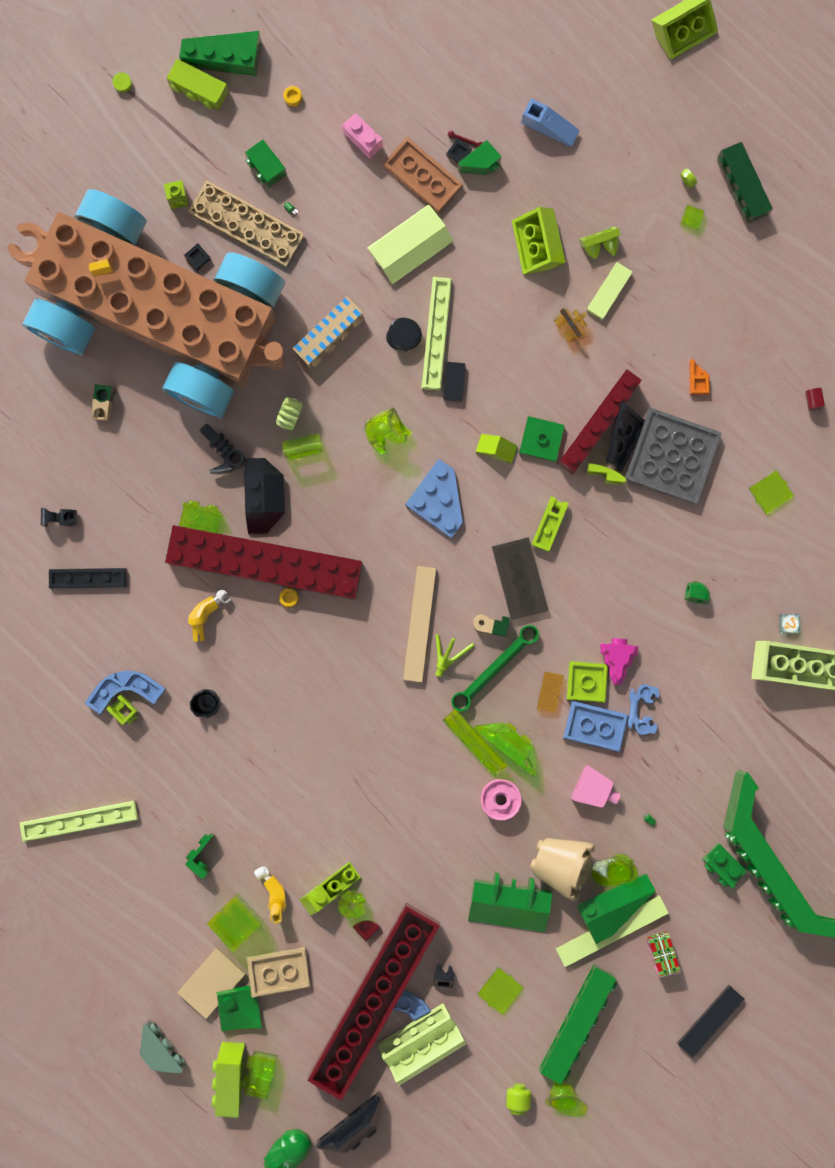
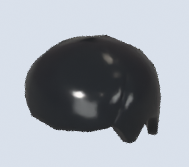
(205, 703)

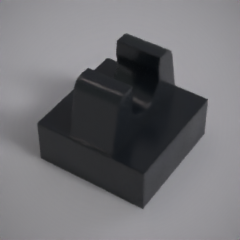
(443, 979)

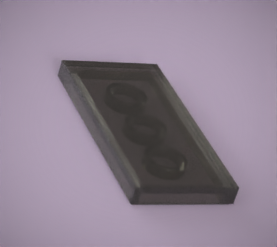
(519, 578)

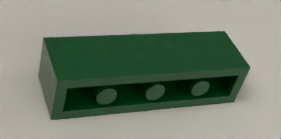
(744, 182)

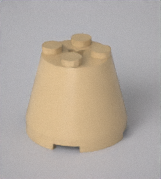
(563, 865)

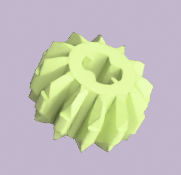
(289, 413)

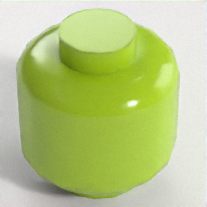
(518, 1099)

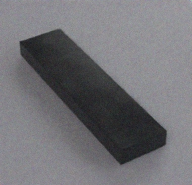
(88, 578)
(710, 1021)

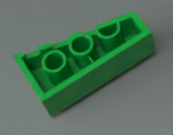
(223, 53)

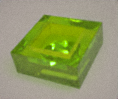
(692, 217)

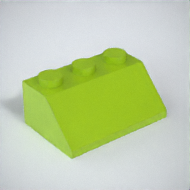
(685, 26)
(538, 241)

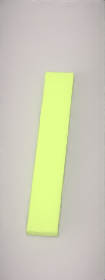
(436, 333)
(79, 821)
(585, 945)

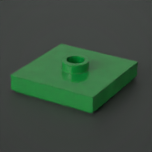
(541, 439)

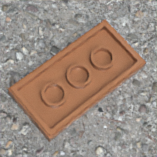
(422, 175)

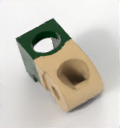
(102, 402)
(491, 626)

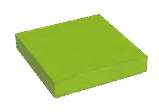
(587, 681)

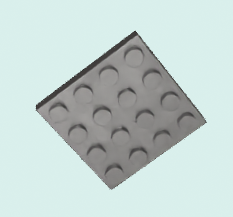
(673, 456)

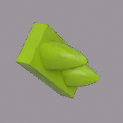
(608, 237)

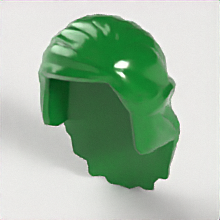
(289, 1150)

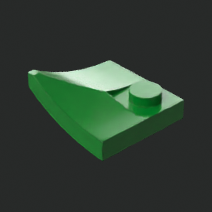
(238, 1009)

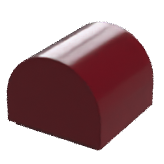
(815, 399)

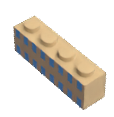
(328, 333)

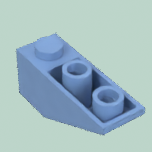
(549, 123)

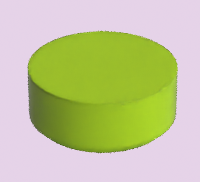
(122, 82)
(688, 178)

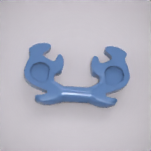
(641, 726)

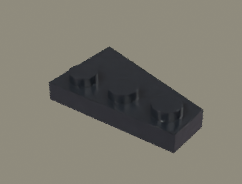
(624, 437)

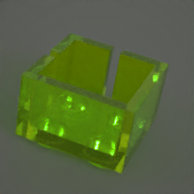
(235, 922)

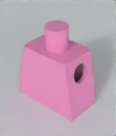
(594, 789)

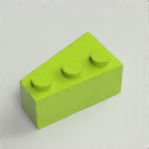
(228, 1079)

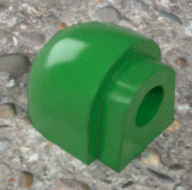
(697, 593)

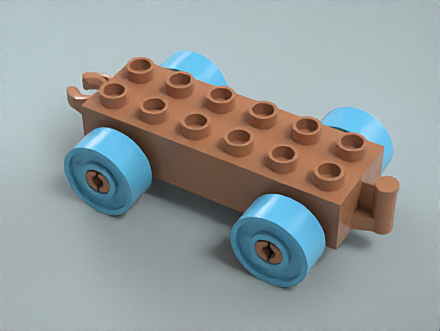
(201, 321)

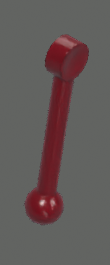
(451, 134)

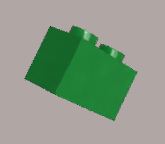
(266, 163)

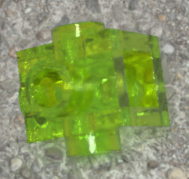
(354, 897)

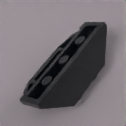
(263, 495)
(353, 1128)

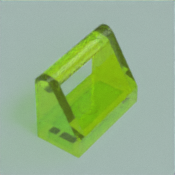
(302, 447)

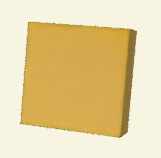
(100, 268)

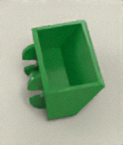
(510, 904)

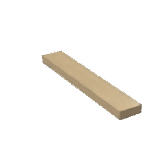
(419, 624)

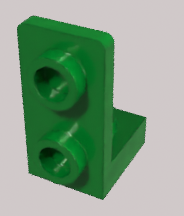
(199, 867)

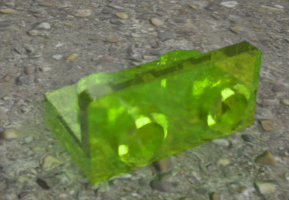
(200, 517)

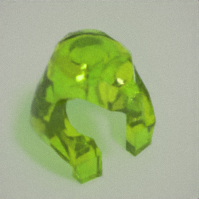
(381, 426)

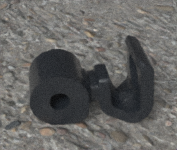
(65, 517)

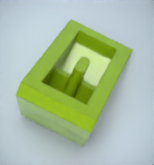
(496, 447)

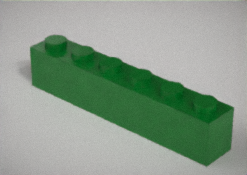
(577, 1024)

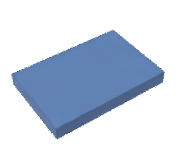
(595, 726)

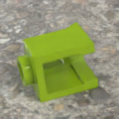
(176, 194)
(118, 705)

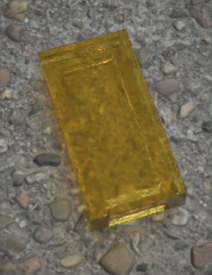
(549, 692)

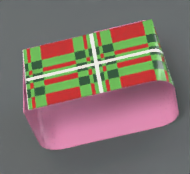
(663, 954)

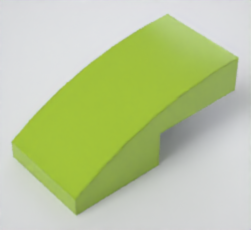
(611, 476)

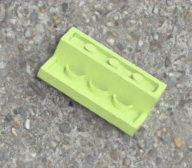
(410, 244)
(421, 1044)

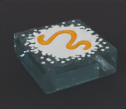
(789, 623)

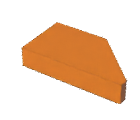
(698, 380)

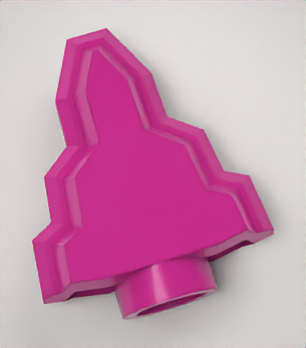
(618, 658)

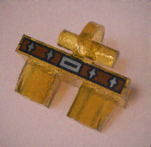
(575, 331)

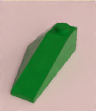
(613, 908)

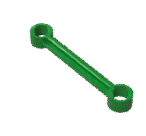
(494, 668)

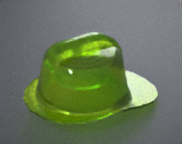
(615, 871)
(564, 1099)

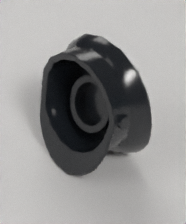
(404, 334)

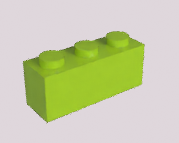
(197, 85)

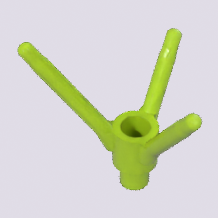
(444, 661)

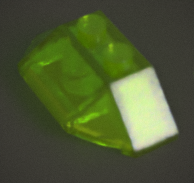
(510, 743)

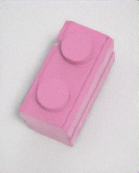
(362, 136)

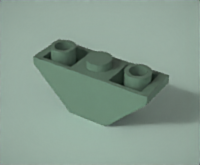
(158, 1050)

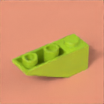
(329, 888)

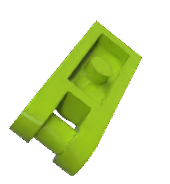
(549, 524)

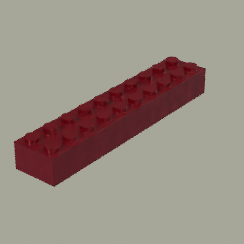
(264, 562)
(373, 1001)

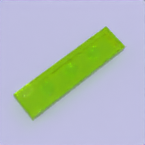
(474, 742)

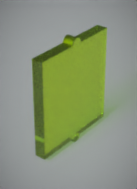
(771, 492)
(500, 990)

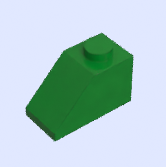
(481, 160)

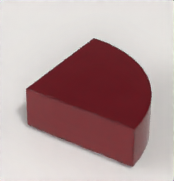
(366, 928)

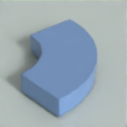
(412, 1005)

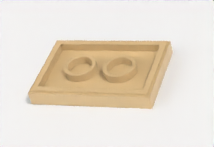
(278, 972)
(214, 975)

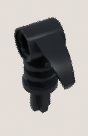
(227, 451)

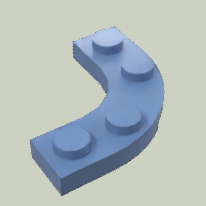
(122, 681)

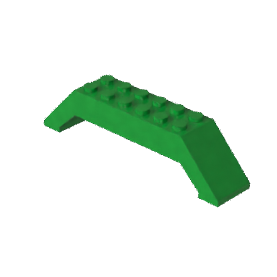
(765, 864)

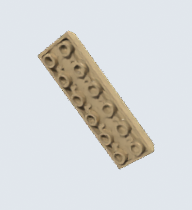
(246, 223)

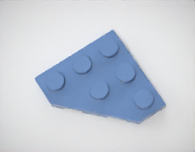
(438, 499)

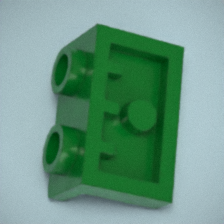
(724, 865)

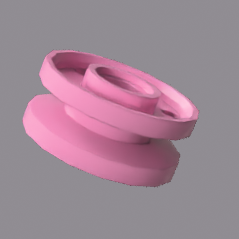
(503, 811)

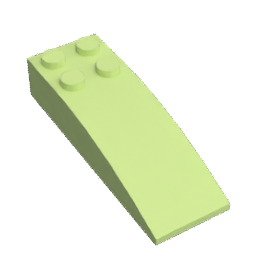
(794, 665)

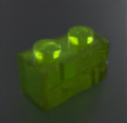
(259, 1075)

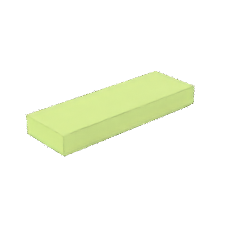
(609, 291)

